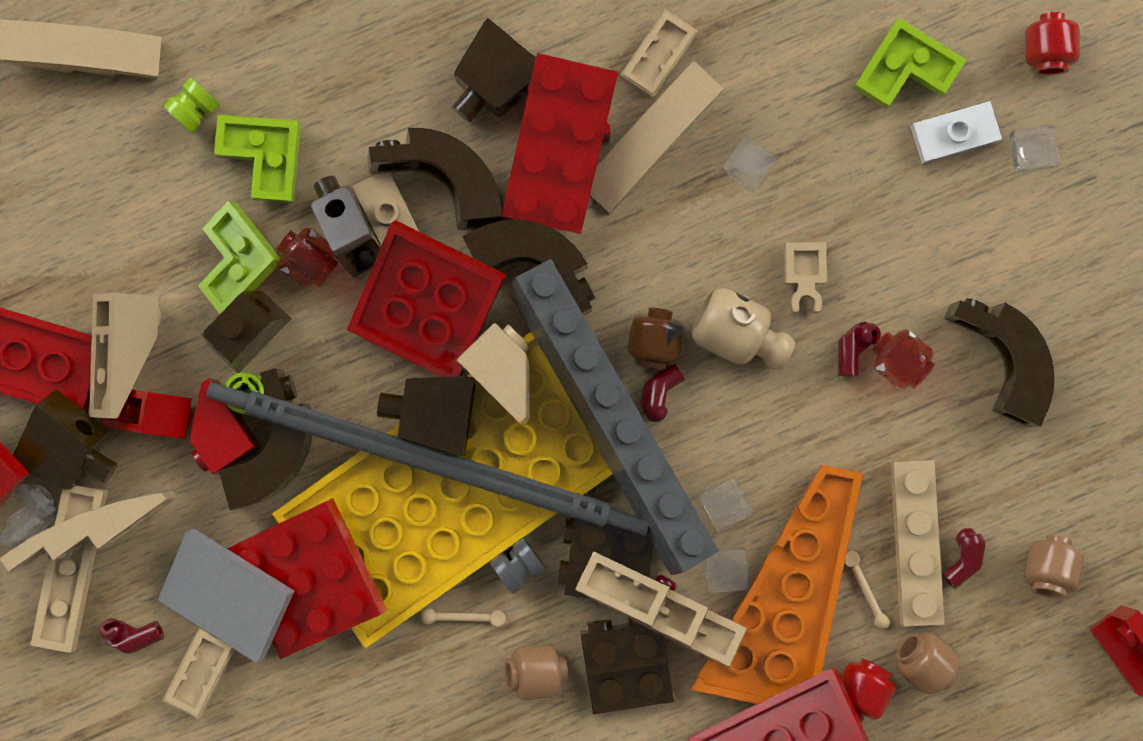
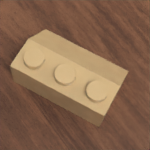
(502, 368)

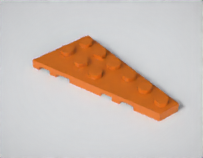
(791, 596)

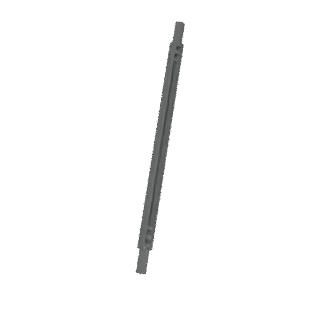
(427, 458)

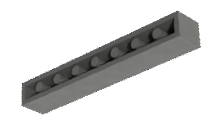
(611, 418)

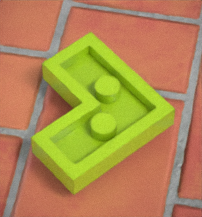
(907, 54)
(271, 145)
(245, 253)

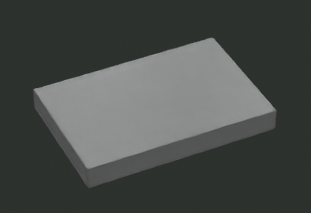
(225, 595)

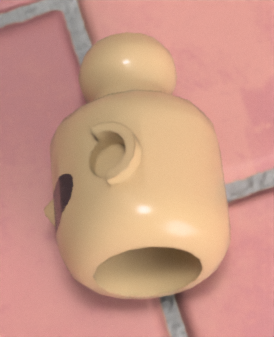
(739, 330)

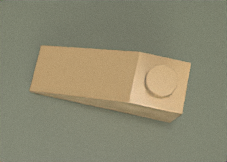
(121, 341)

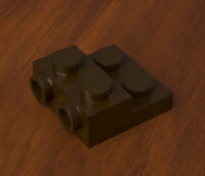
(611, 542)
(625, 666)

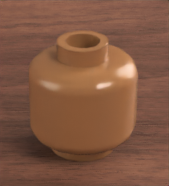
(1053, 567)
(927, 662)
(535, 672)

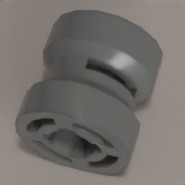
(518, 565)

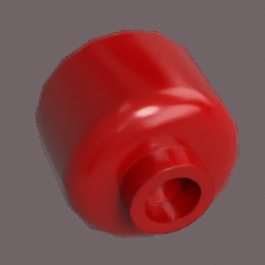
(1052, 44)
(868, 688)

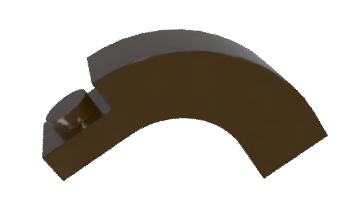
(451, 163)
(532, 242)
(1025, 355)
(278, 461)

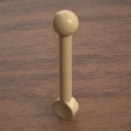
(496, 618)
(881, 620)

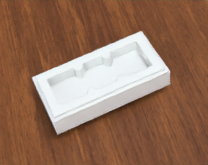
(956, 132)

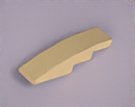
(79, 49)
(653, 136)
(99, 525)
(661, 609)

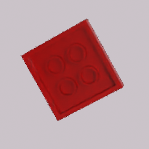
(425, 300)
(325, 570)

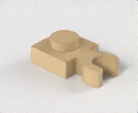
(805, 267)

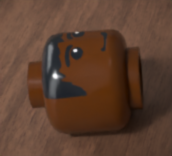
(655, 338)

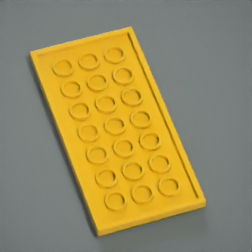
(433, 531)

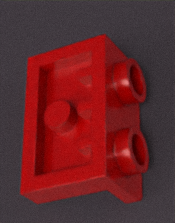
(1122, 640)

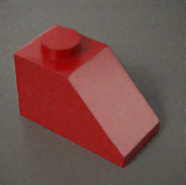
(153, 414)
(219, 434)

